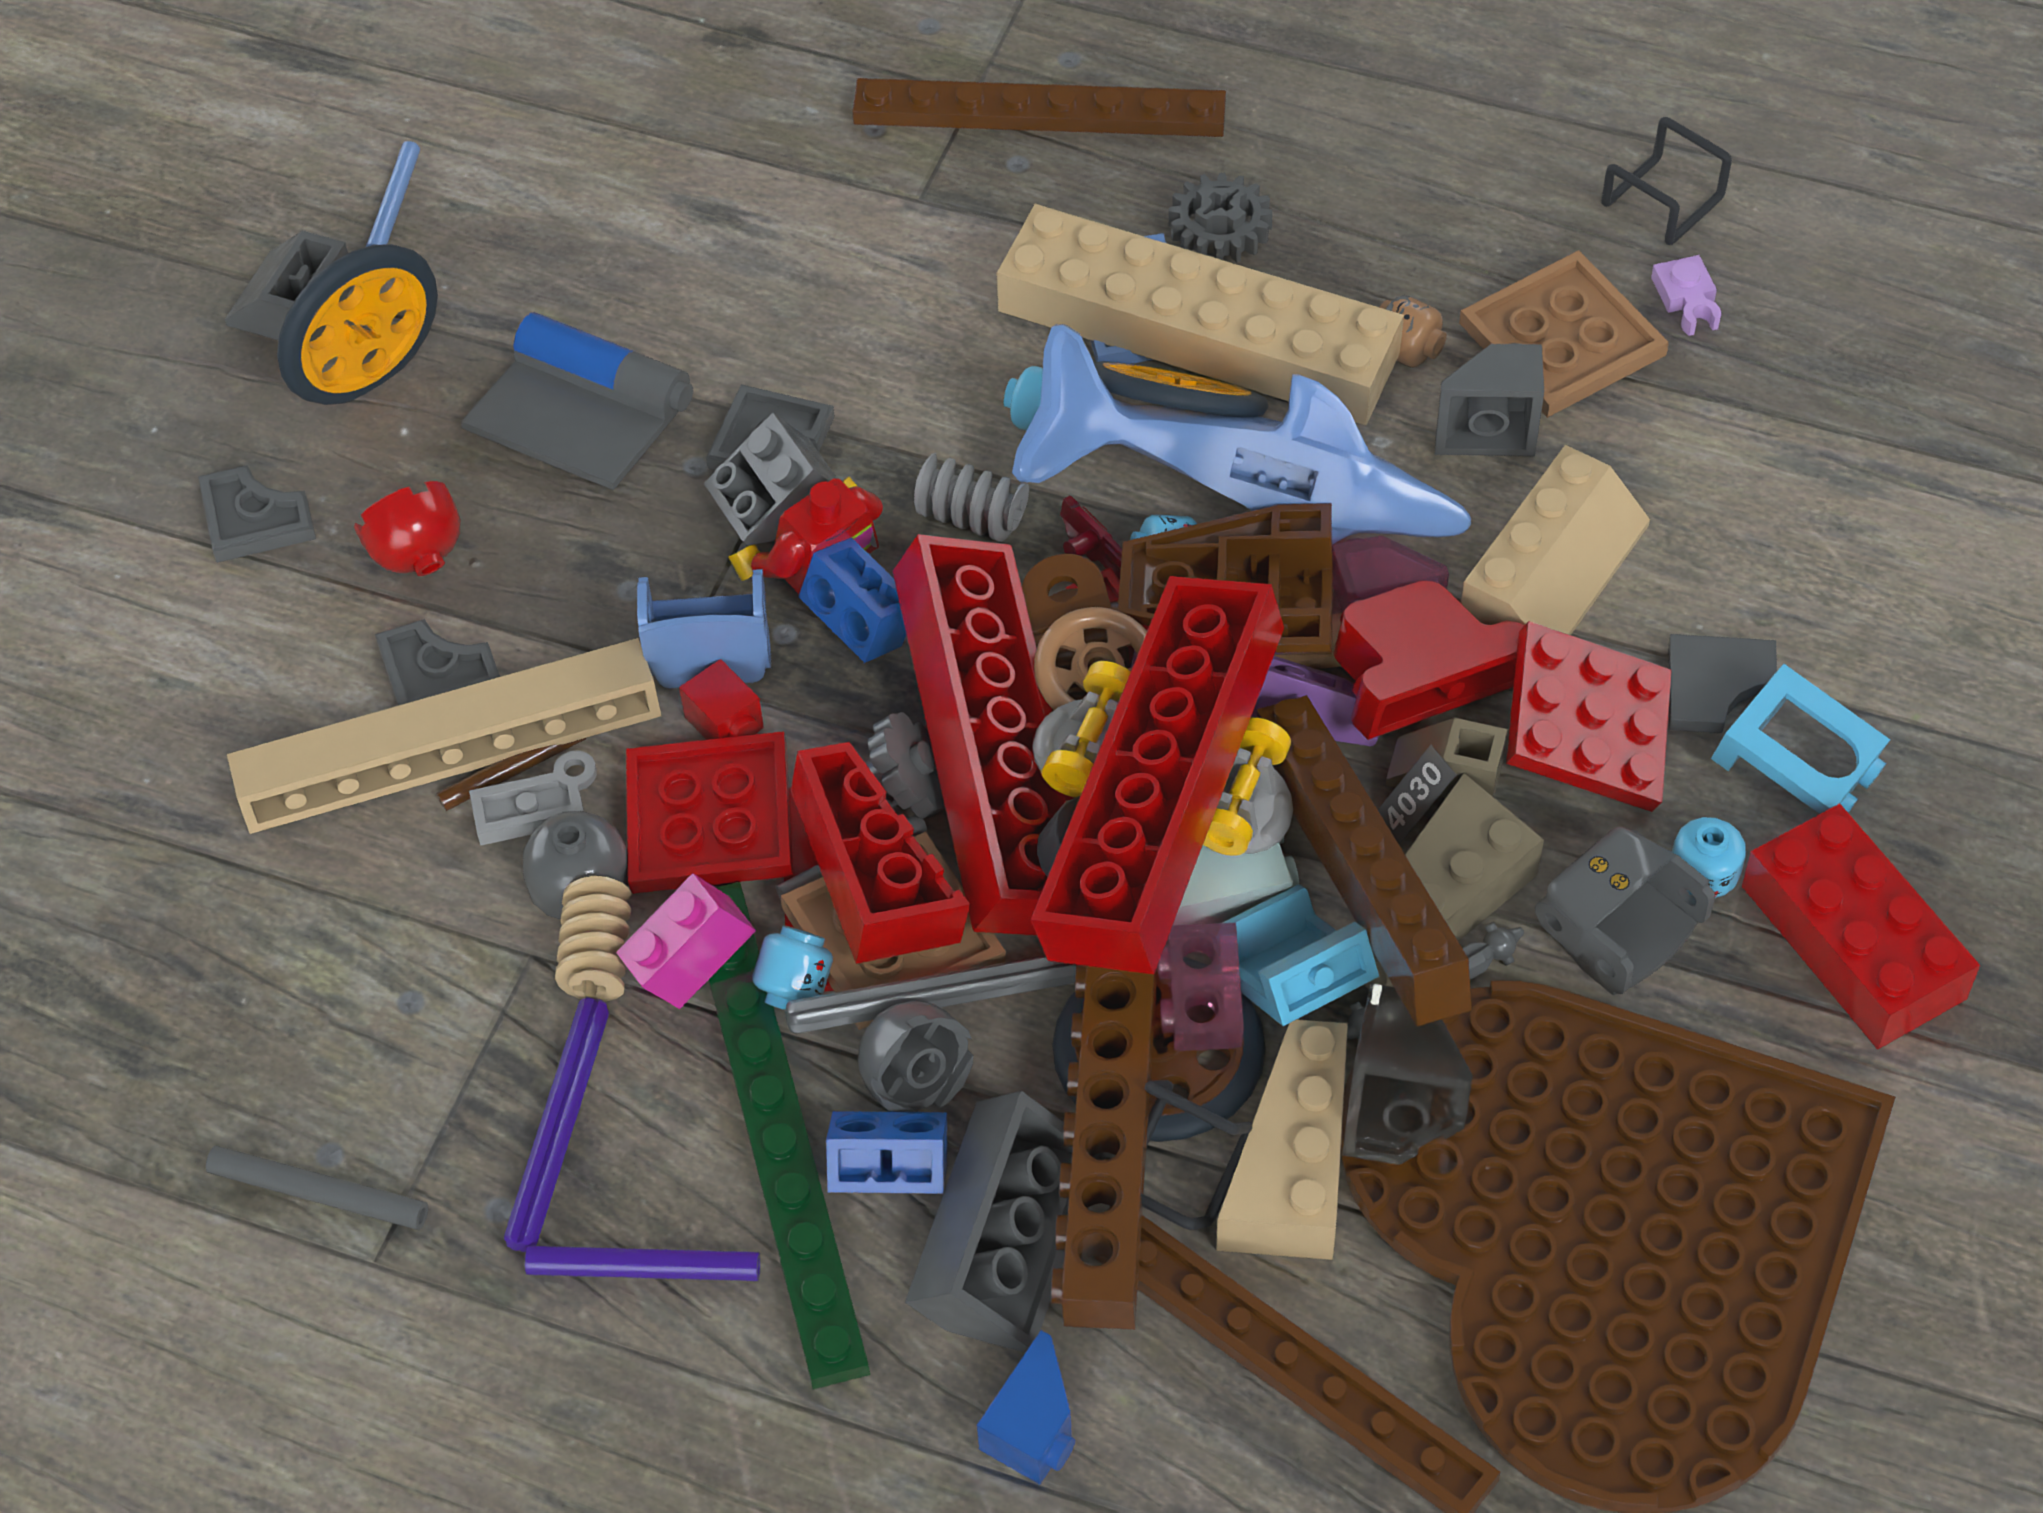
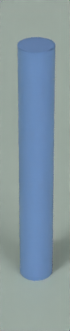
(394, 194)

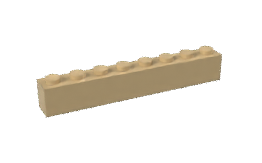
(443, 735)

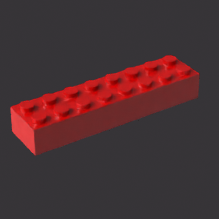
(981, 715)
(1159, 776)

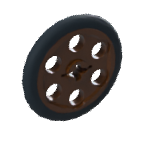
(1217, 1091)

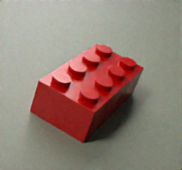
(1859, 926)

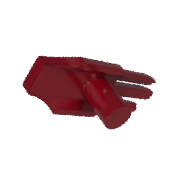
(1089, 536)

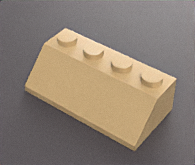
(1557, 547)

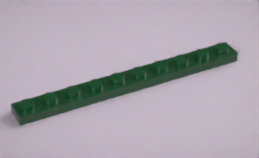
(787, 1169)

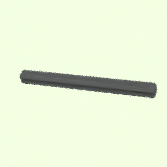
(938, 989)

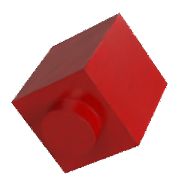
(721, 704)

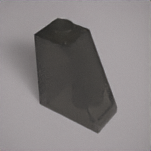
(1404, 1083)

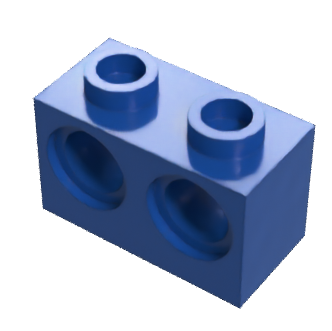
(855, 599)
(887, 1152)

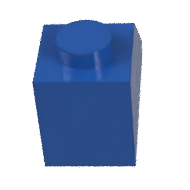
(1030, 1416)

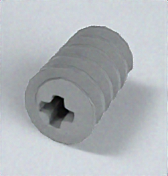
(969, 501)

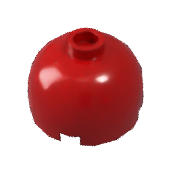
(411, 530)

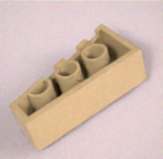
(1290, 1164)

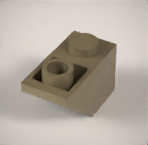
(1462, 744)

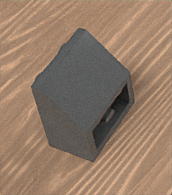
(279, 282)
(766, 478)

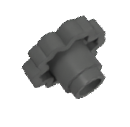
(905, 765)

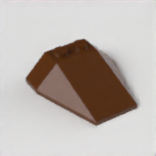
(1265, 546)

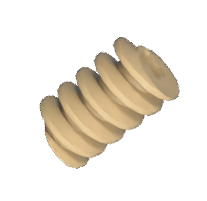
(590, 937)

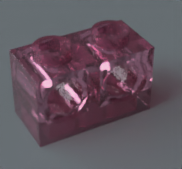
(1212, 986)

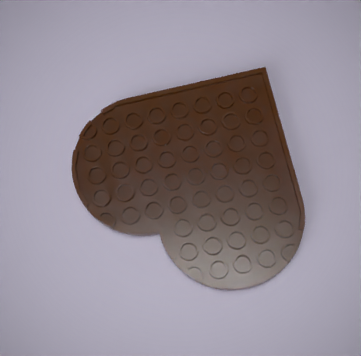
(1630, 1242)

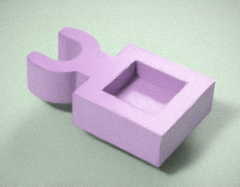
(1687, 287)

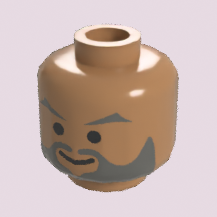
(1420, 332)

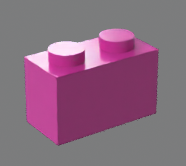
(685, 941)

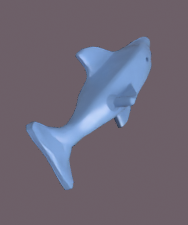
(1253, 460)

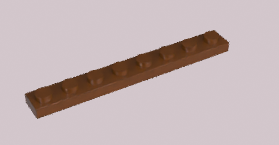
(1039, 107)
(1311, 1375)

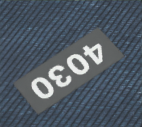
(1416, 793)

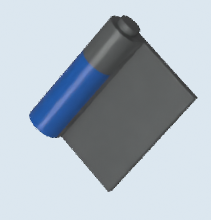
(579, 401)

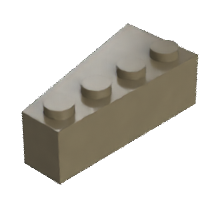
(1471, 859)

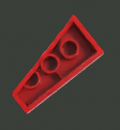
(875, 870)

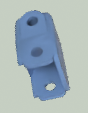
(693, 633)

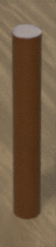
(498, 773)

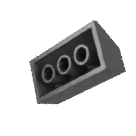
(996, 1227)

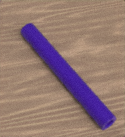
(642, 1263)

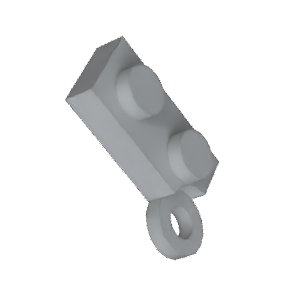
(524, 804)

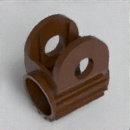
(1046, 609)

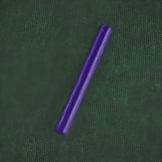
(556, 1125)

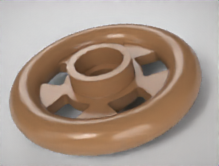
(1069, 634)

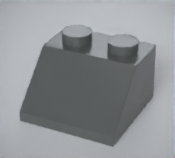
(1492, 403)

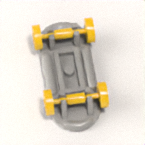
(1254, 802)

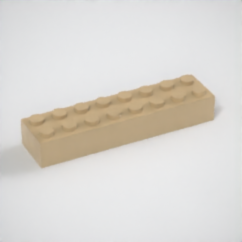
(1196, 310)

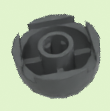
(569, 849)
(914, 1057)

